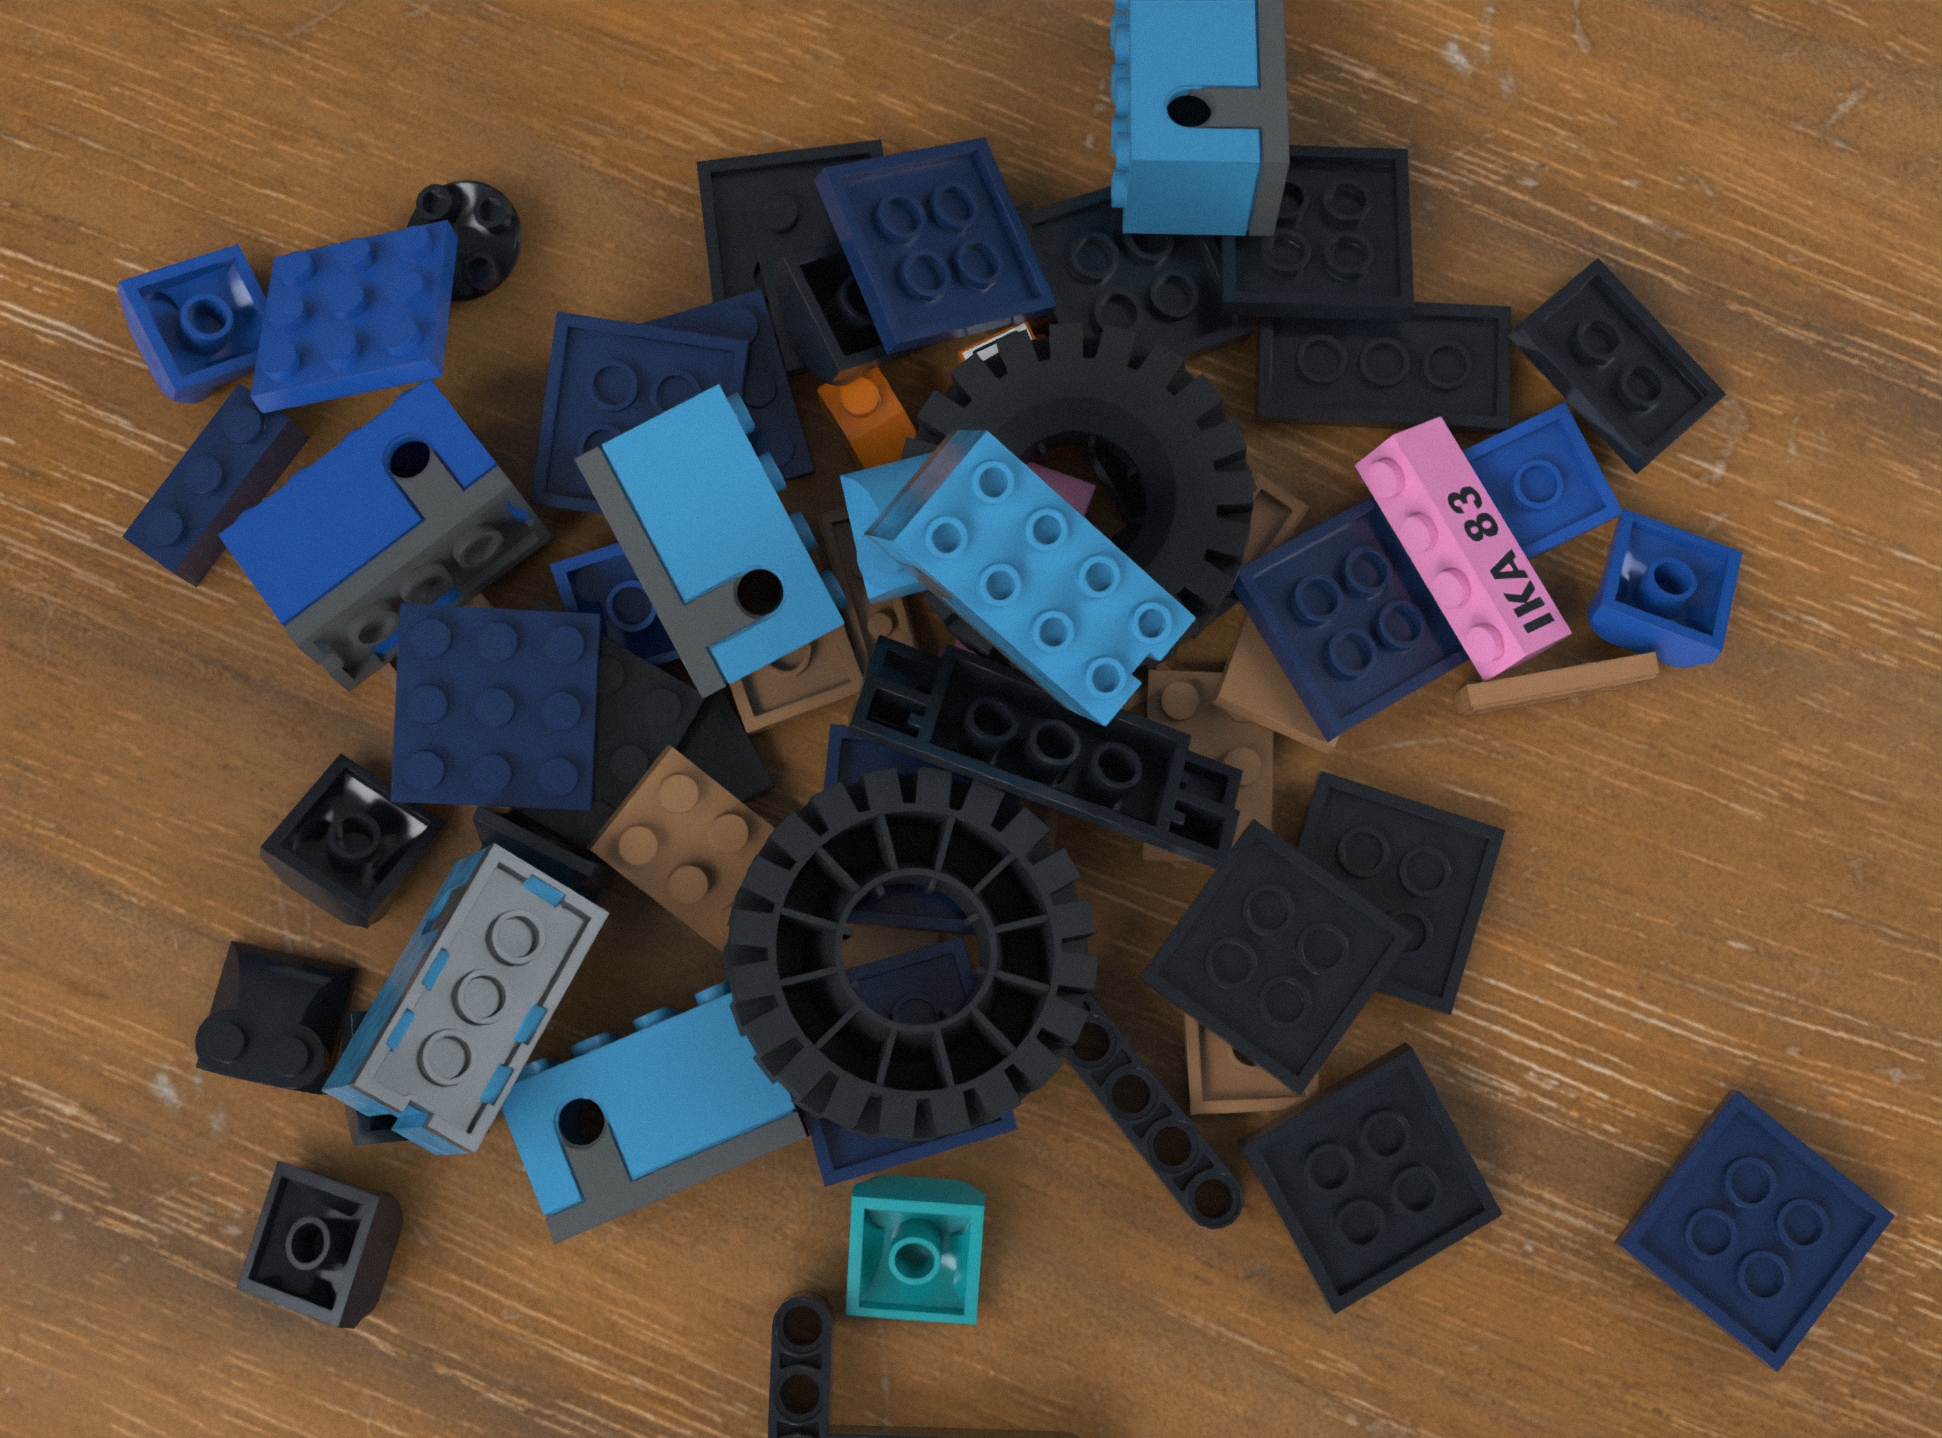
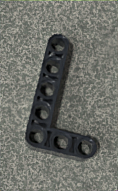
(1155, 1114)
(816, 1360)

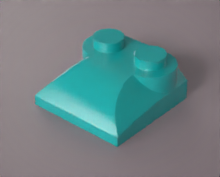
(915, 1249)

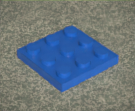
(356, 317)

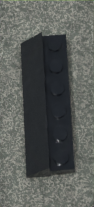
(1019, 739)

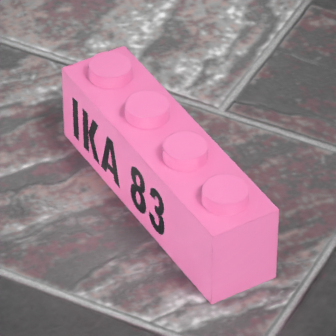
(1462, 548)

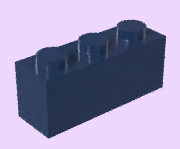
(213, 483)

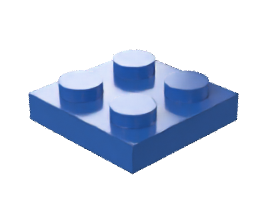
(1544, 481)

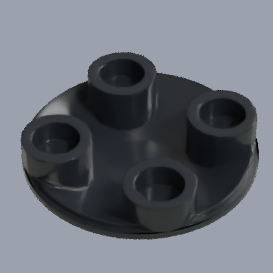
(485, 229)

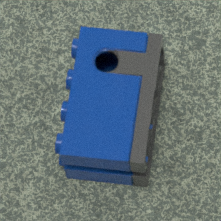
(382, 521)

